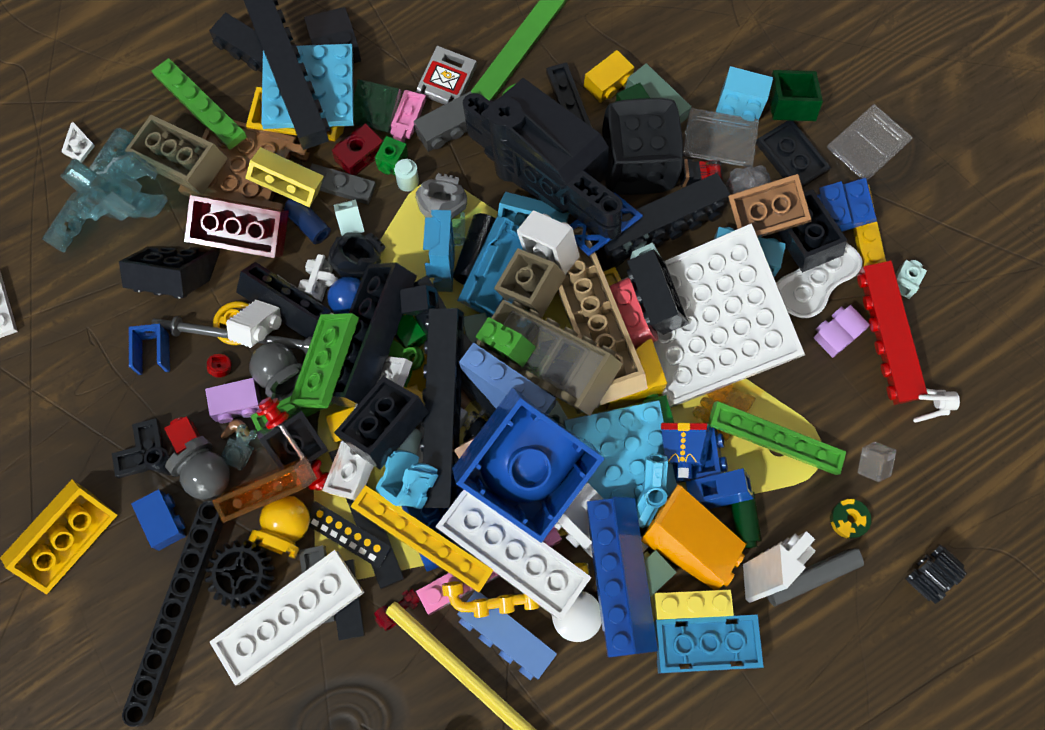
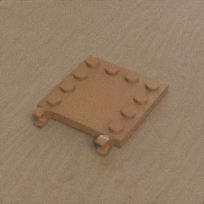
(231, 180)

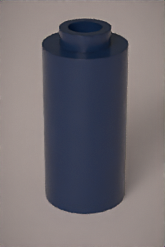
(307, 221)

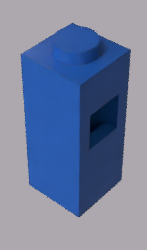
(721, 489)

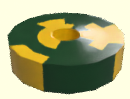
(858, 511)

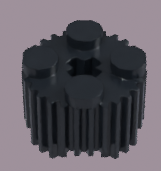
(936, 574)

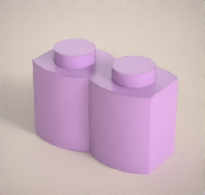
(841, 330)

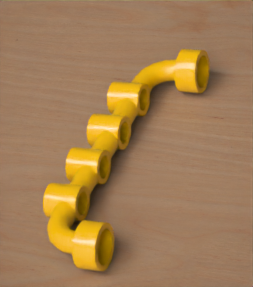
(481, 606)

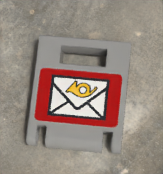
(444, 79)

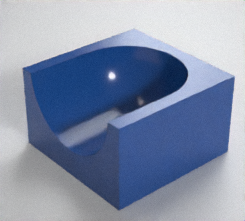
(526, 465)

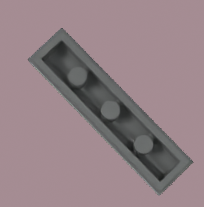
(820, 574)

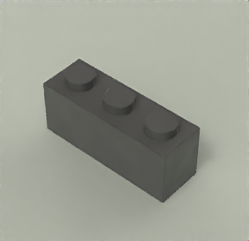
(442, 124)

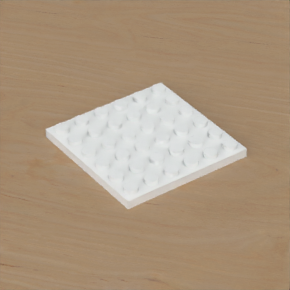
(733, 318)

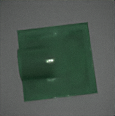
(375, 105)

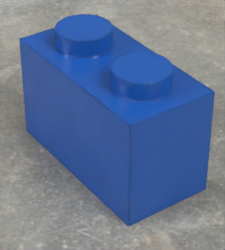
(159, 519)

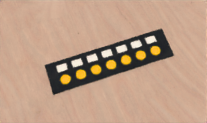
(347, 535)

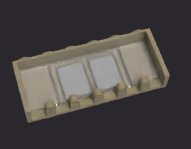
(561, 361)

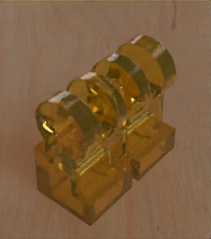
(726, 395)

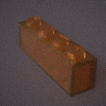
(264, 489)

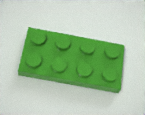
(324, 360)

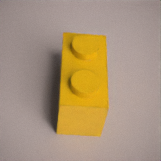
(608, 76)

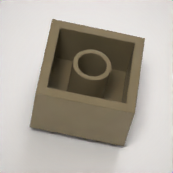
(530, 281)

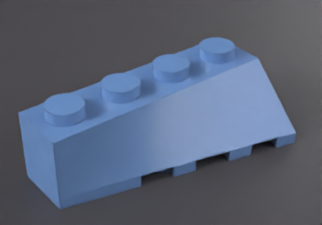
(497, 379)

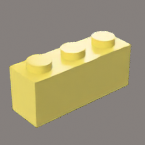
(284, 177)
(692, 604)

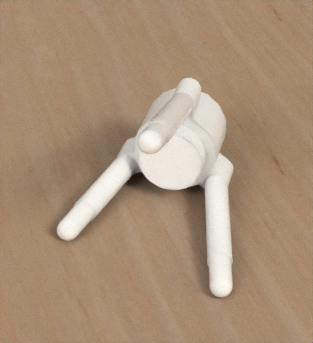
(943, 400)

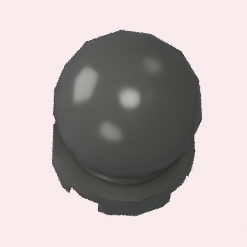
(275, 369)
(200, 470)

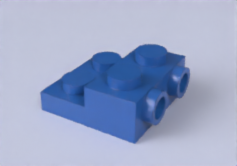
(848, 203)
(714, 462)

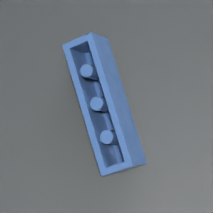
(511, 638)

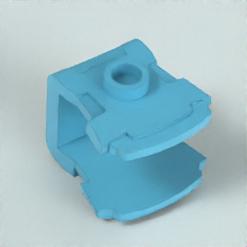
(406, 480)

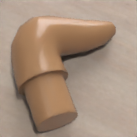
(232, 427)

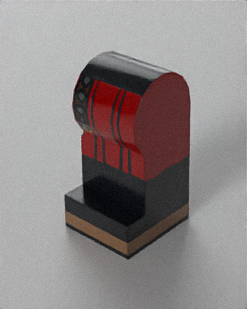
(698, 170)

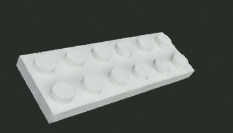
(349, 470)
(514, 554)
(286, 617)

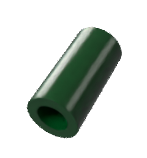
(747, 522)

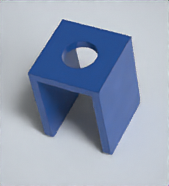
(137, 334)

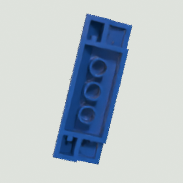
(621, 577)

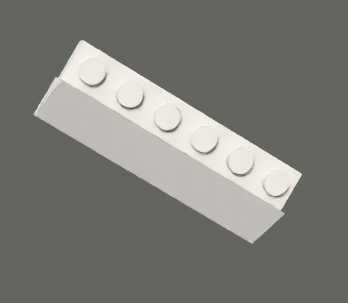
(777, 567)

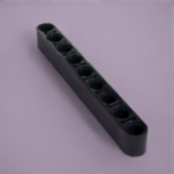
(165, 620)

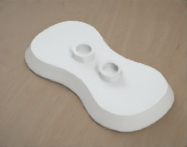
(809, 291)

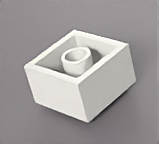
(549, 240)

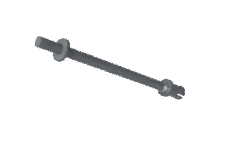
(177, 326)

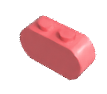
(632, 312)

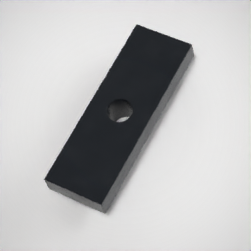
(350, 618)

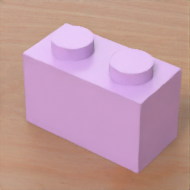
(233, 400)

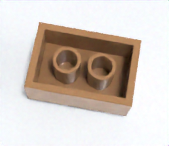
(771, 206)

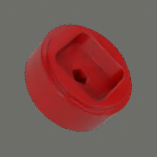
(218, 365)

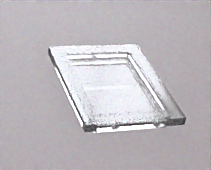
(720, 137)
(869, 142)

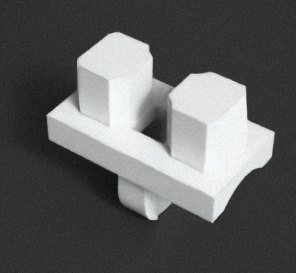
(318, 269)

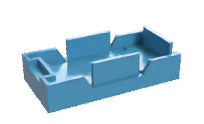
(441, 247)
(489, 267)
(708, 643)

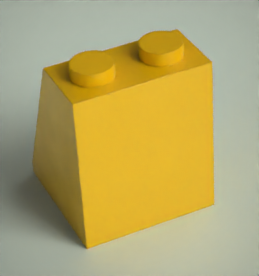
(654, 376)

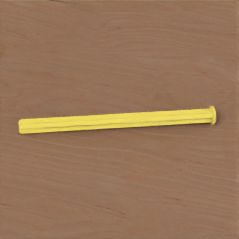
(457, 668)

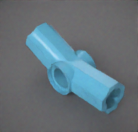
(654, 479)

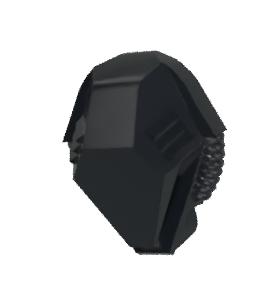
(353, 261)

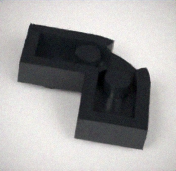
(131, 461)

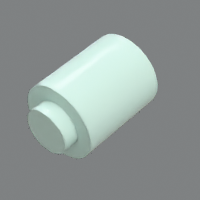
(406, 175)

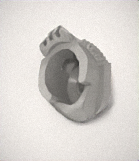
(441, 194)

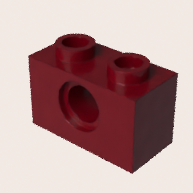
(355, 161)

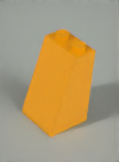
(695, 540)

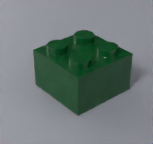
(795, 95)

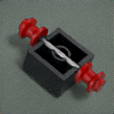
(291, 437)

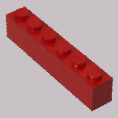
(892, 332)

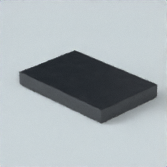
(792, 153)

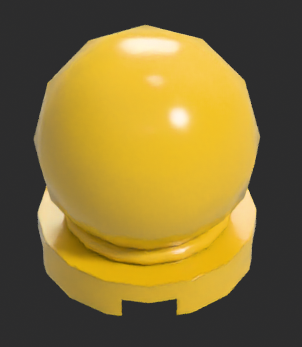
(282, 525)

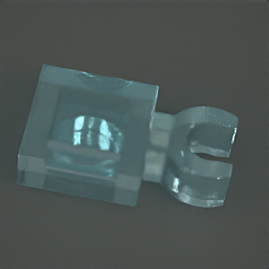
(237, 450)

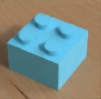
(744, 94)

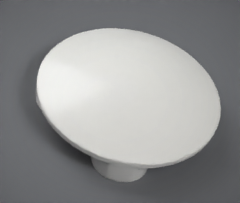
(581, 620)

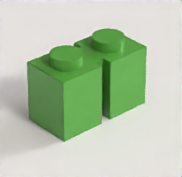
(505, 342)

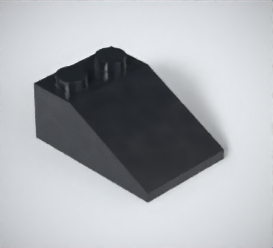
(332, 28)

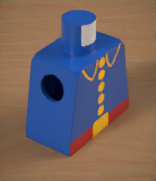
(686, 446)

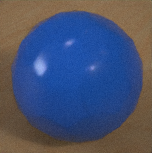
(342, 294)

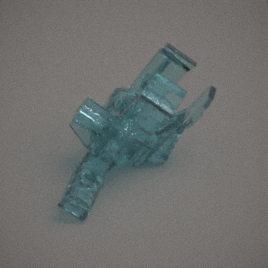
(105, 189)

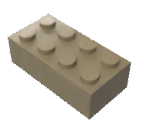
(178, 154)

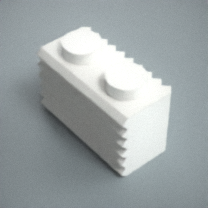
(253, 323)

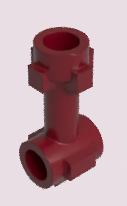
(410, 600)

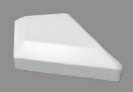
(77, 144)

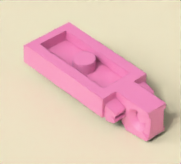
(407, 111)

